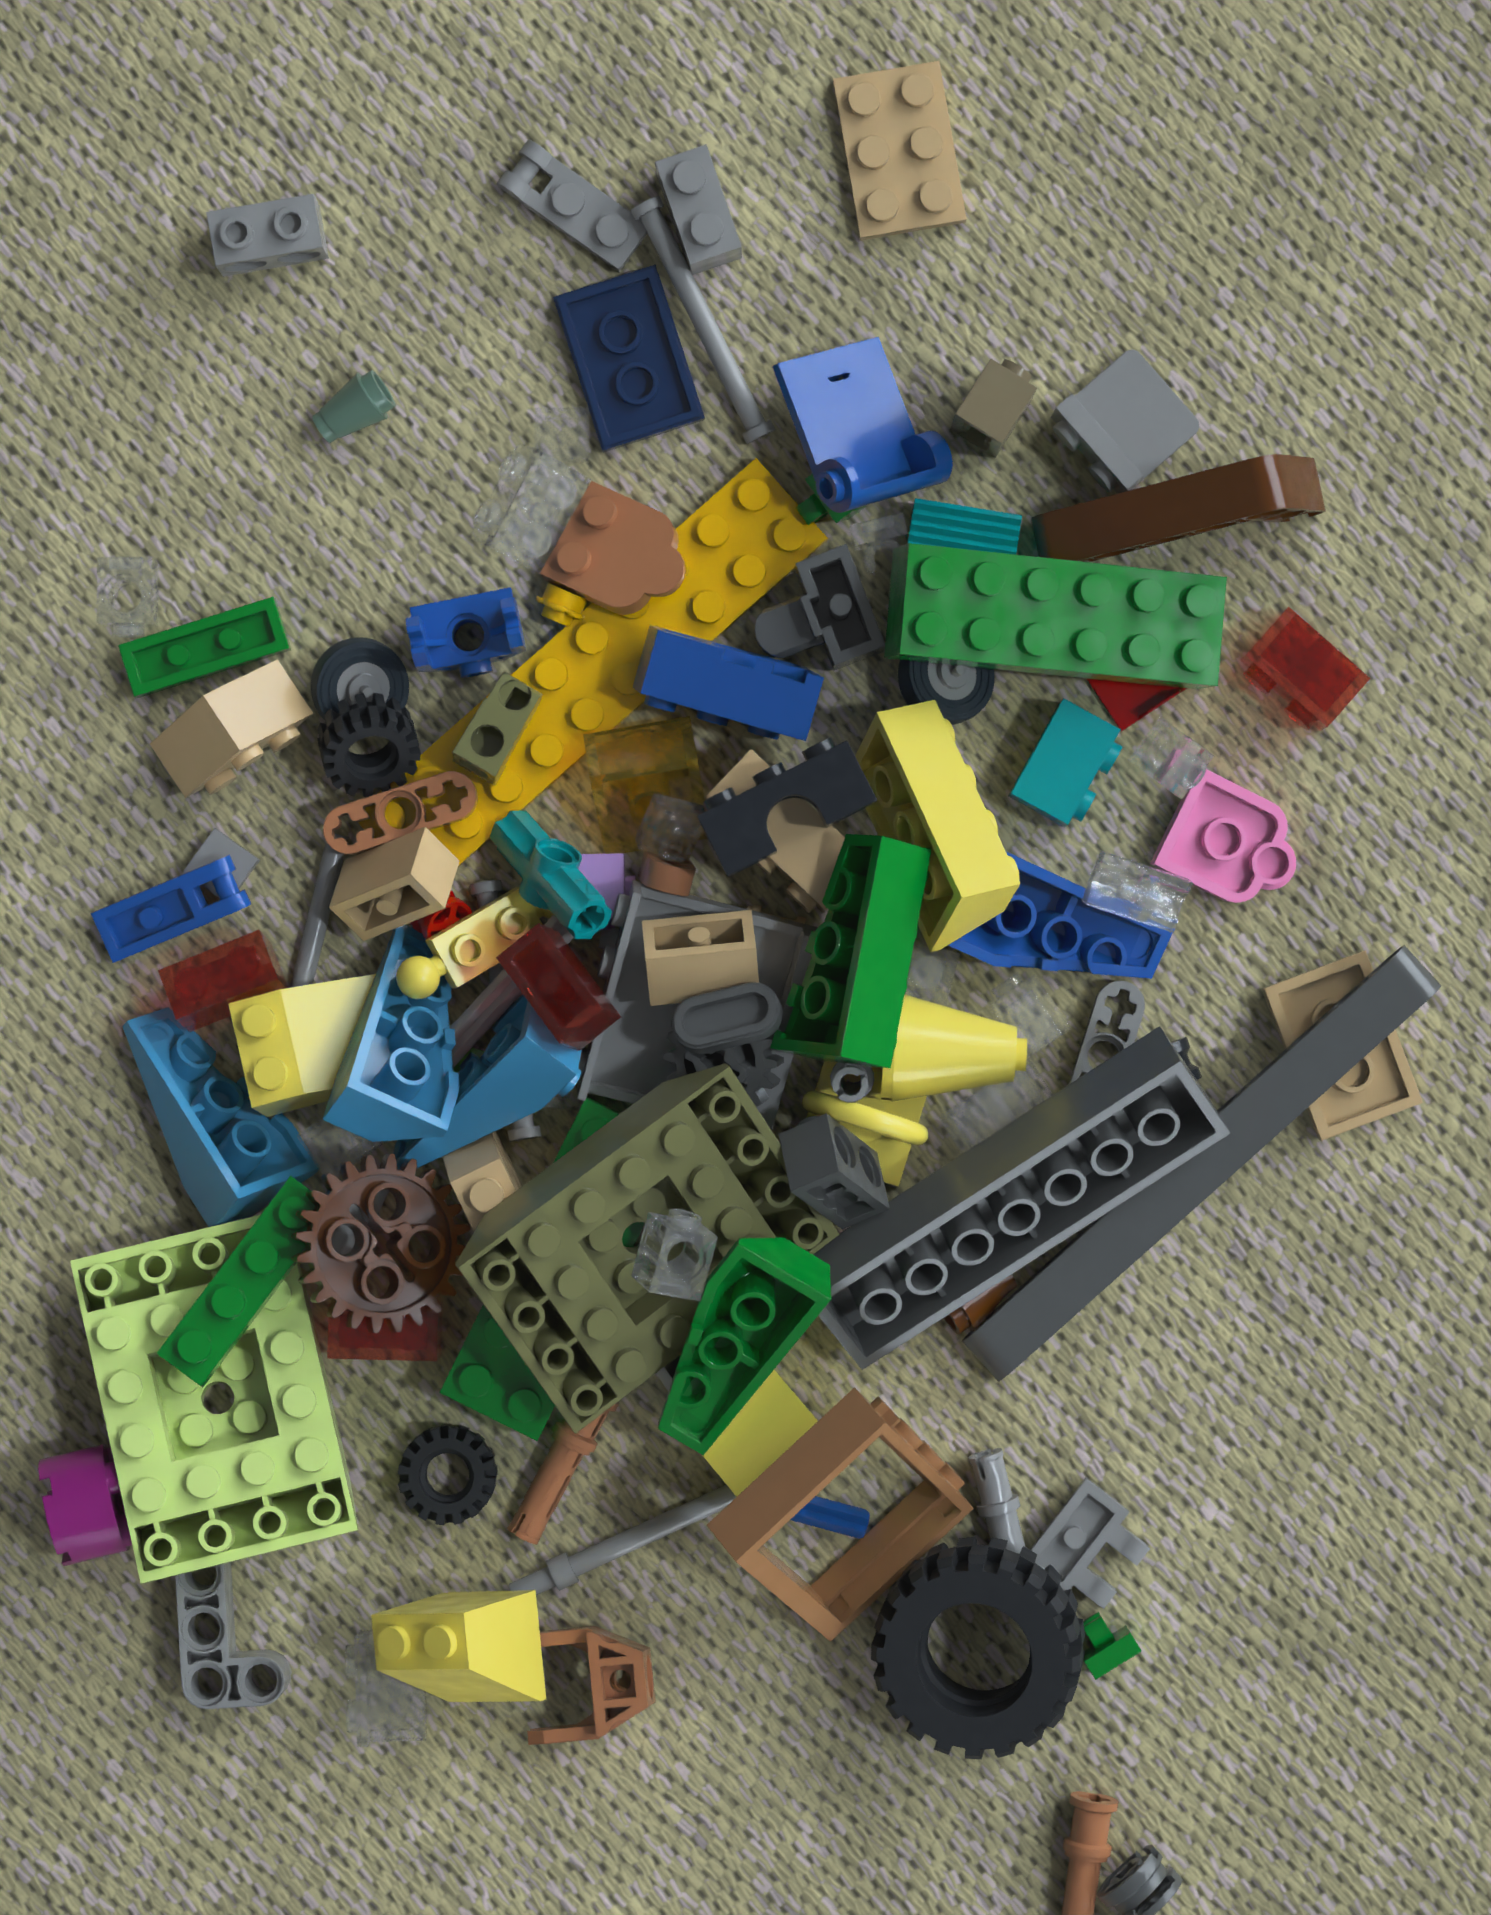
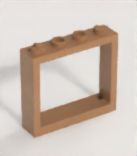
(878, 1556)

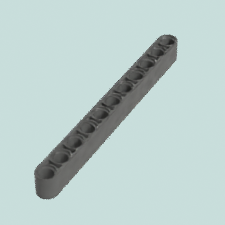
(1252, 1117)

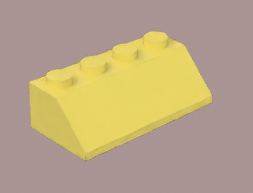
(933, 803)

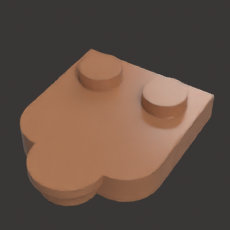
(616, 553)

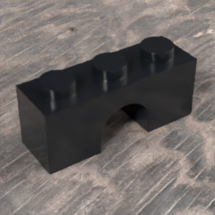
(827, 780)

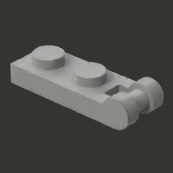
(575, 207)

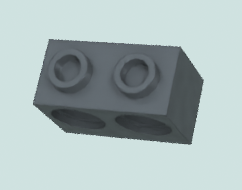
(833, 1171)

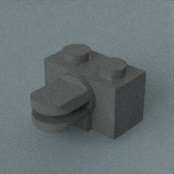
(827, 613)

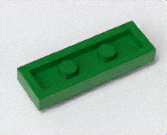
(204, 647)

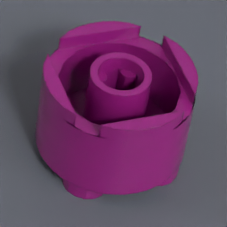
(84, 1505)

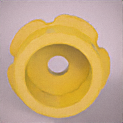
(561, 605)

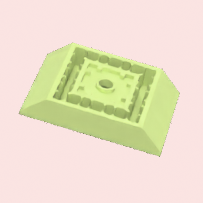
(198, 1481)

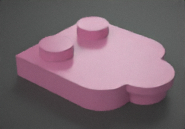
(1227, 841)

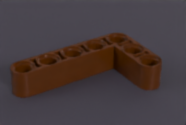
(1244, 491)

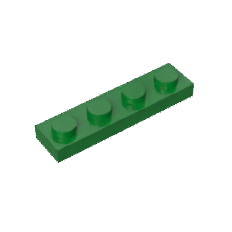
(239, 1287)

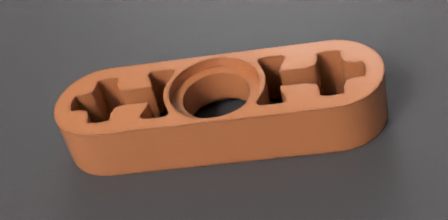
(357, 812)

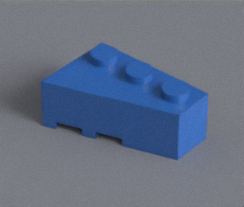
(727, 684)

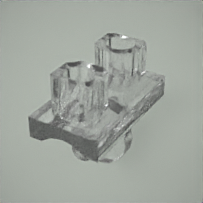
(1136, 891)

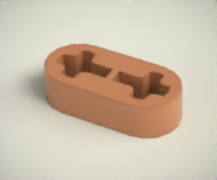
(666, 875)

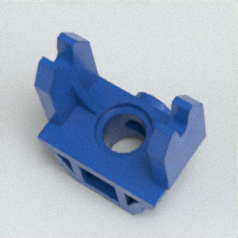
(435, 625)

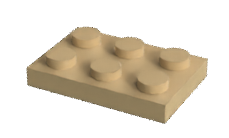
(899, 150)
(1377, 1083)

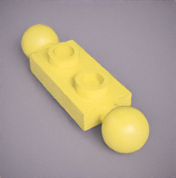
(469, 945)

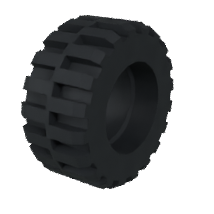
(967, 1715)

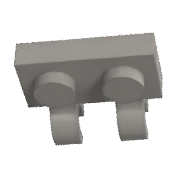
(1080, 1533)

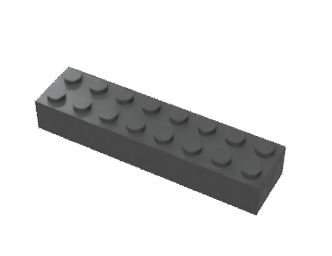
(1016, 1196)

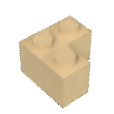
(231, 729)

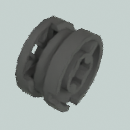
(1140, 1884)

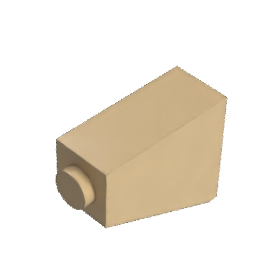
(481, 1176)

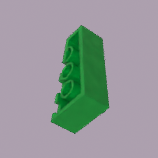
(859, 955)

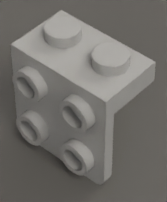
(1124, 422)

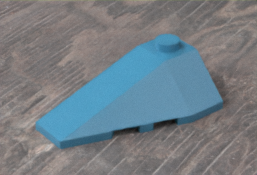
(399, 1059)
(510, 1081)
(221, 1146)

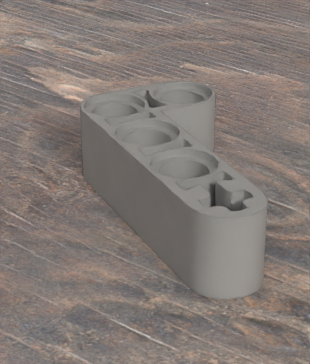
(221, 1651)

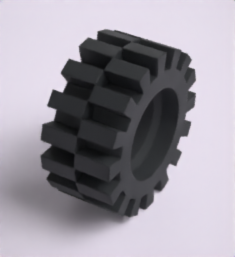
(363, 721)
(443, 1507)

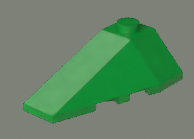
(742, 1329)

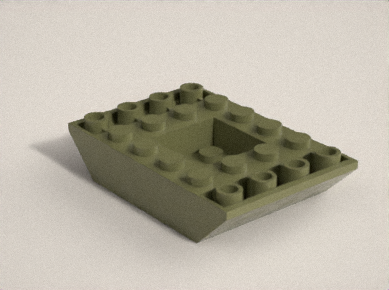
(554, 1250)

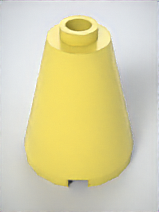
(949, 1052)

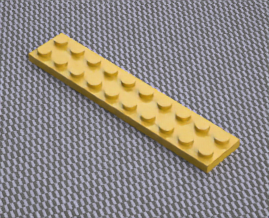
(732, 557)

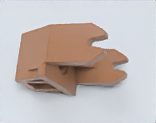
(611, 1701)

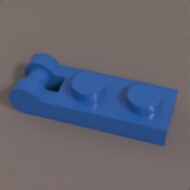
(169, 909)

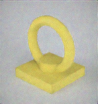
(879, 1123)

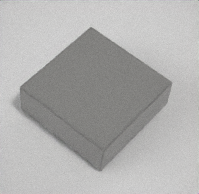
(218, 846)

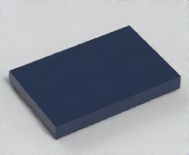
(629, 358)

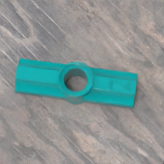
(550, 874)

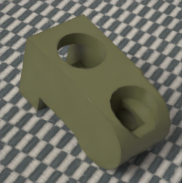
(497, 728)

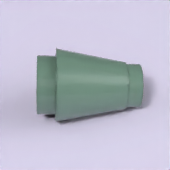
(354, 407)

